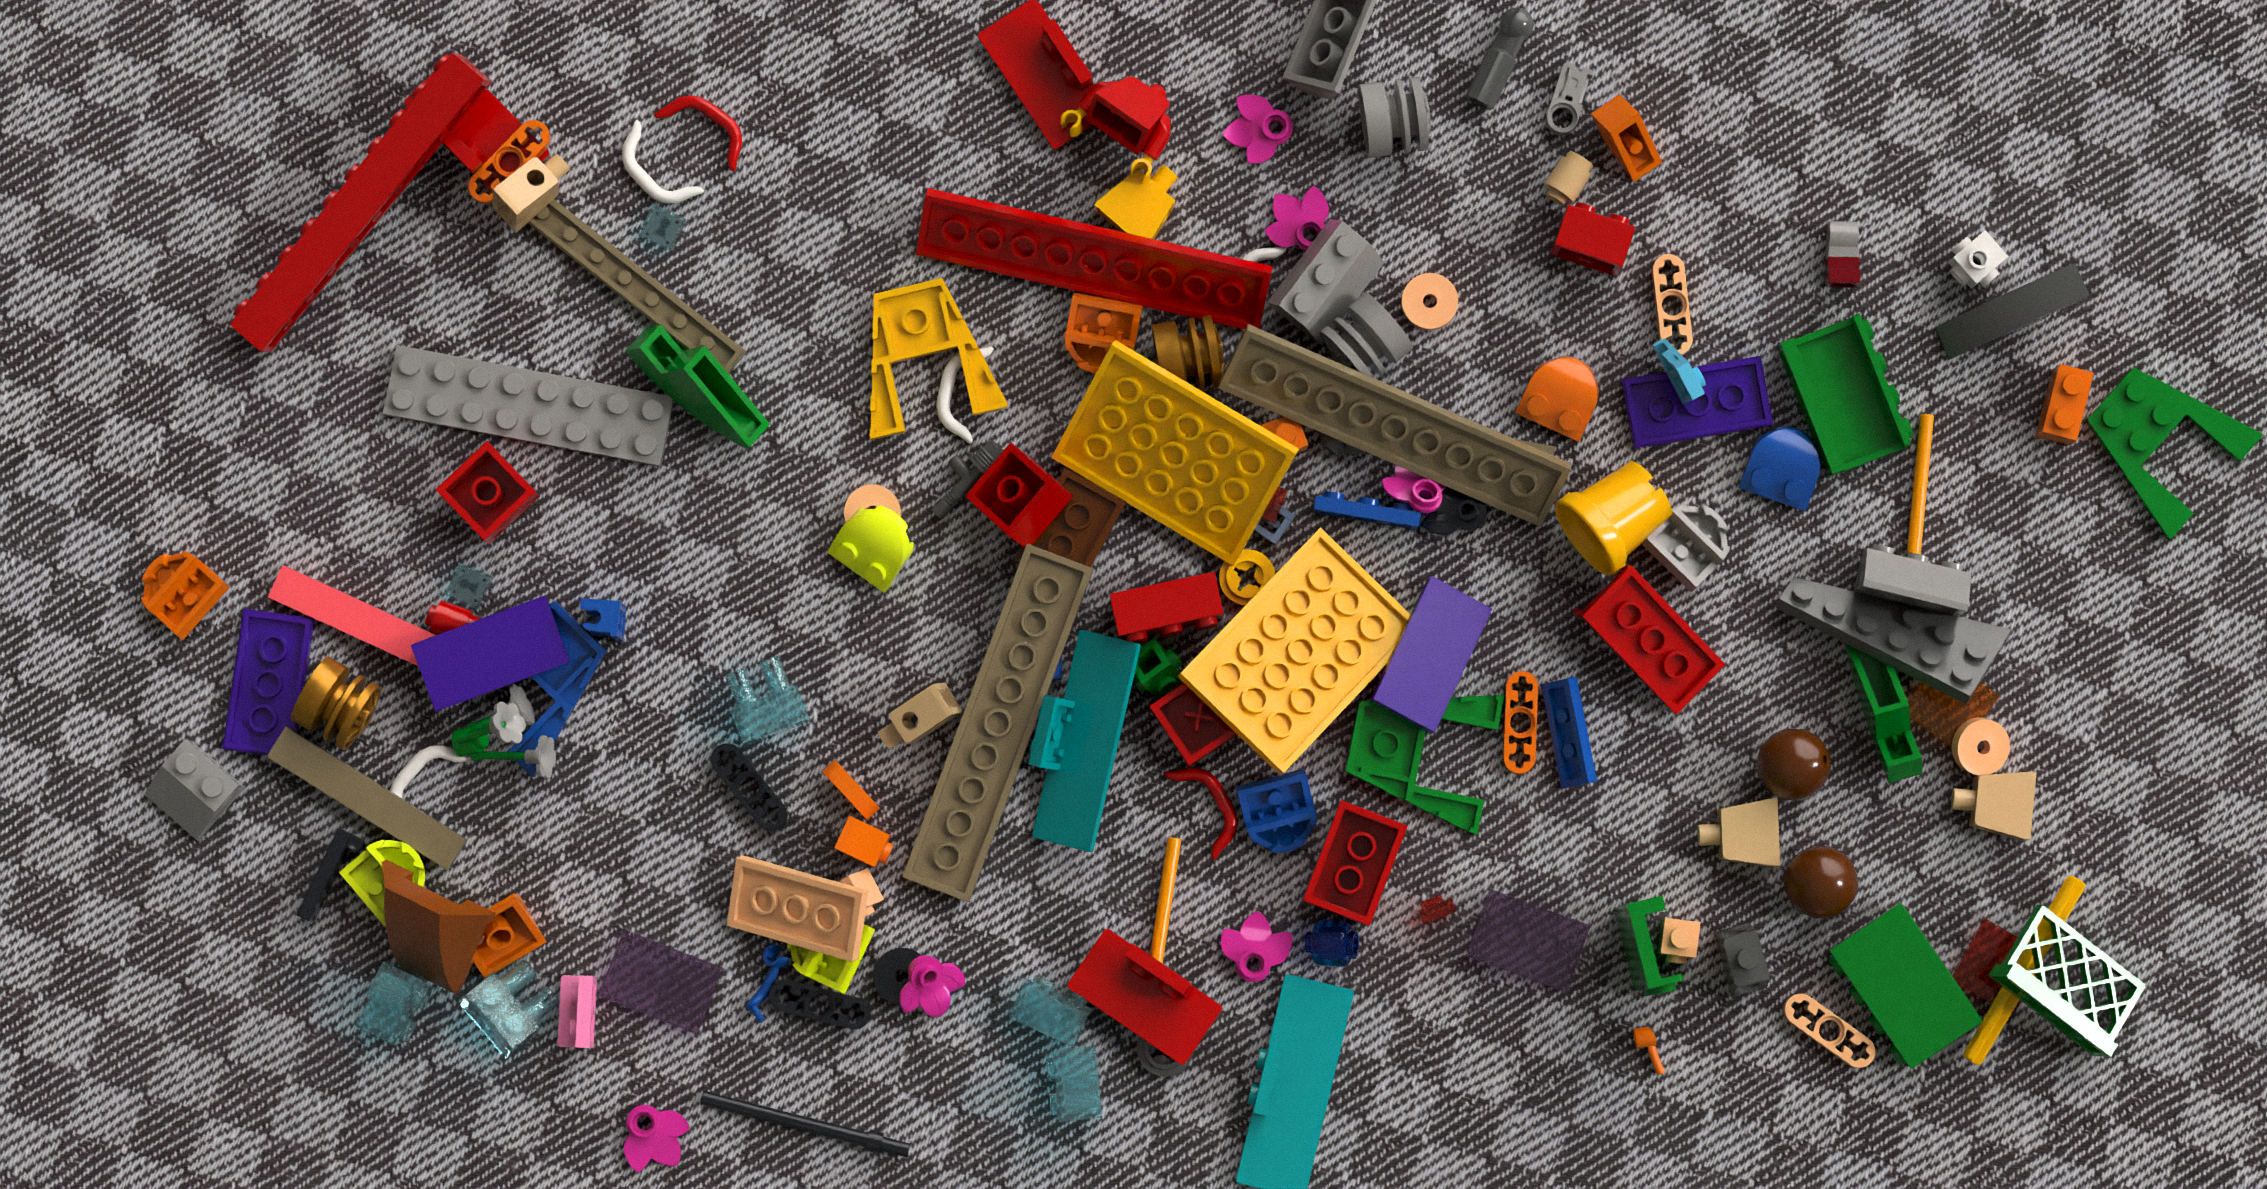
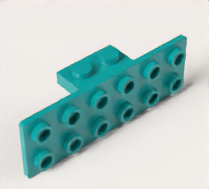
(1080, 739)
(1294, 1084)

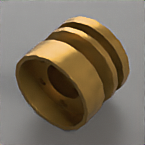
(1191, 353)
(331, 700)

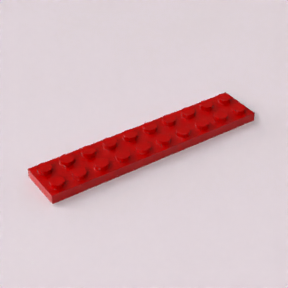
(1092, 259)

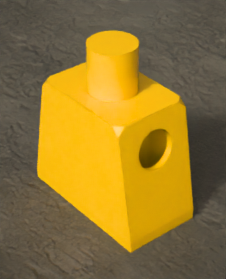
(1139, 207)

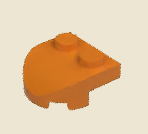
(1095, 325)
(1561, 396)
(181, 591)

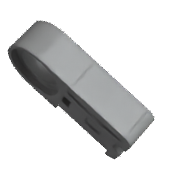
(1568, 96)

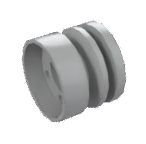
(1394, 117)
(1368, 338)

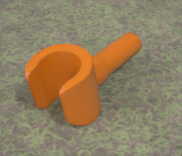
(1646, 1038)

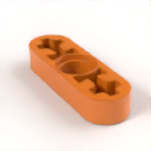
(520, 135)
(1529, 696)

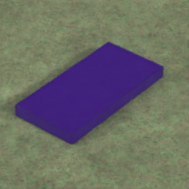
(1732, 403)
(490, 653)
(1431, 654)
(266, 679)

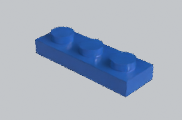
(1367, 510)
(1569, 732)

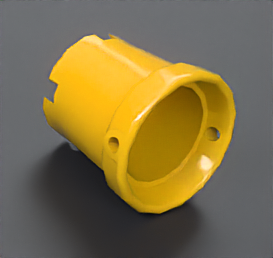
(1613, 516)

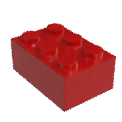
(1167, 608)
(1354, 863)

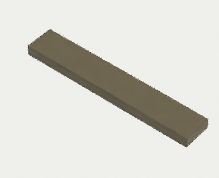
(367, 798)

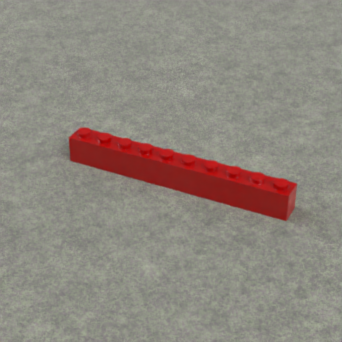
(360, 202)

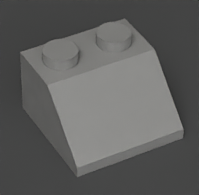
(193, 789)

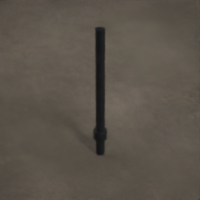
(872, 1141)

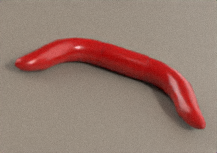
(713, 113)
(1220, 798)

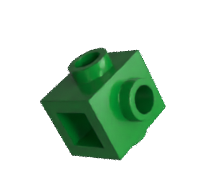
(1157, 669)

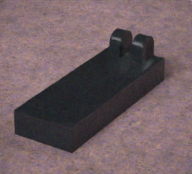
(327, 872)

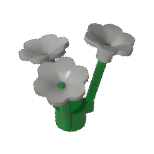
(508, 723)

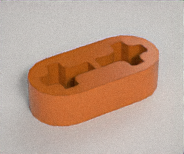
(850, 789)

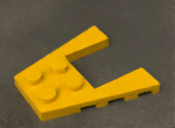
(915, 324)

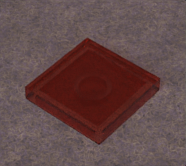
(1987, 948)

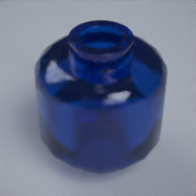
(1332, 943)

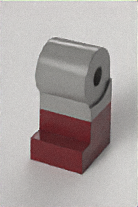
(1842, 255)

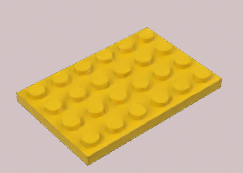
(1174, 453)
(1298, 651)

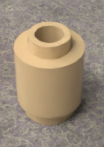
(1568, 178)

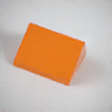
(508, 936)

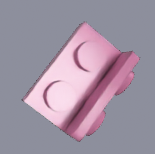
(577, 1011)

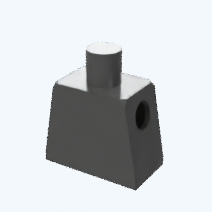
(1742, 959)

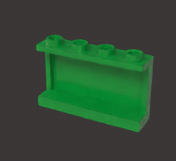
(1845, 395)
(1639, 947)
(1904, 986)

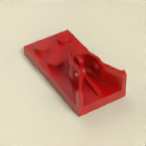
(1651, 639)

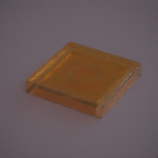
(1943, 714)

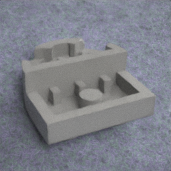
(1690, 543)

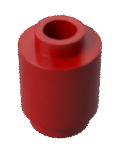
(448, 617)

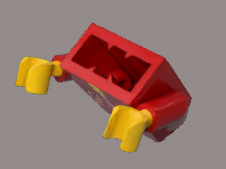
(1130, 115)

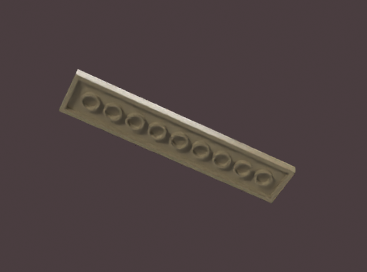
(1394, 425)
(998, 723)

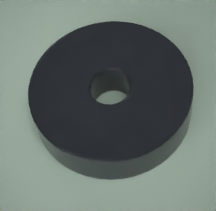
(886, 970)

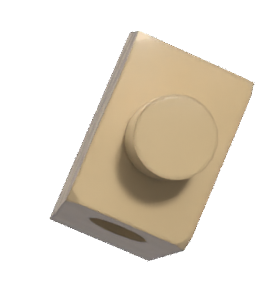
(519, 199)
(933, 709)
(1999, 803)
(1745, 833)

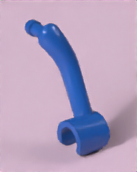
(770, 958)

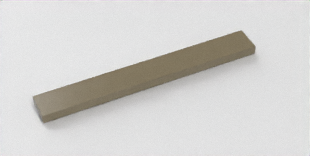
(633, 284)

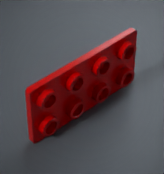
(1039, 68)
(483, 133)
(1145, 996)

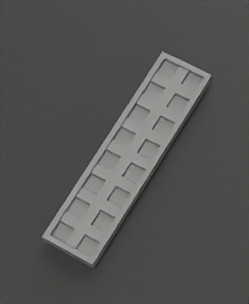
(528, 406)

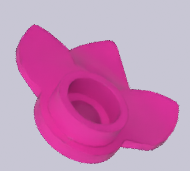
(1253, 130)
(1297, 216)
(1410, 487)
(1257, 942)
(930, 990)
(657, 1141)

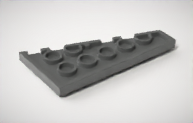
(1921, 642)

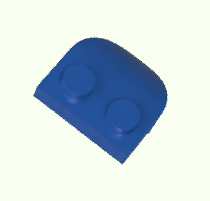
(1783, 467)
(1278, 811)

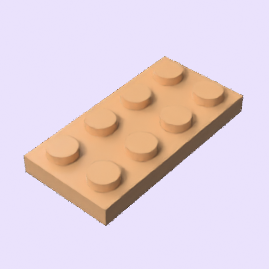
(797, 908)

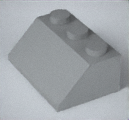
(1327, 45)
(1326, 279)
(1913, 580)

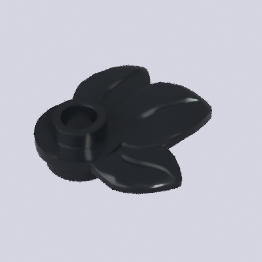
(1449, 515)

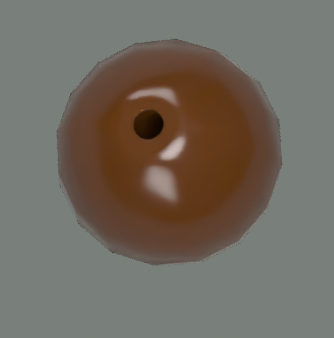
(1793, 764)
(1821, 882)

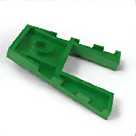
(2139, 418)
(1389, 750)

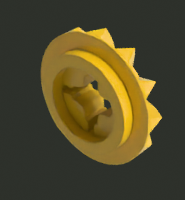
(1231, 581)

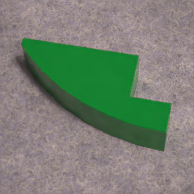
(698, 385)
(1886, 715)

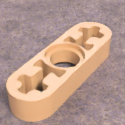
(1658, 281)
(1856, 1038)

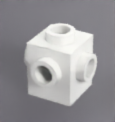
(1985, 252)

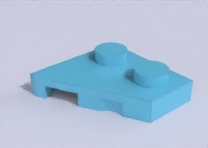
(1685, 379)

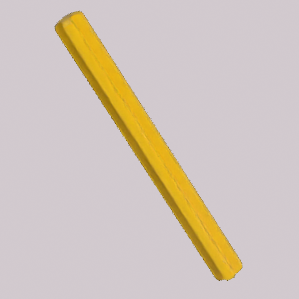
(2006, 1001)

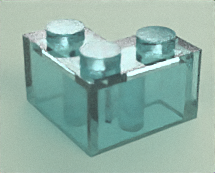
(393, 1003)
(1076, 1084)

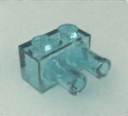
(767, 716)
(1049, 1011)
(500, 1013)

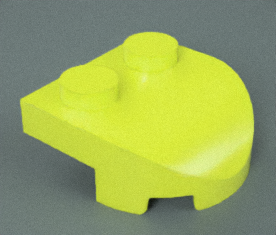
(873, 545)
(366, 872)
(829, 969)

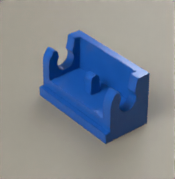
(609, 618)

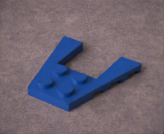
(563, 682)

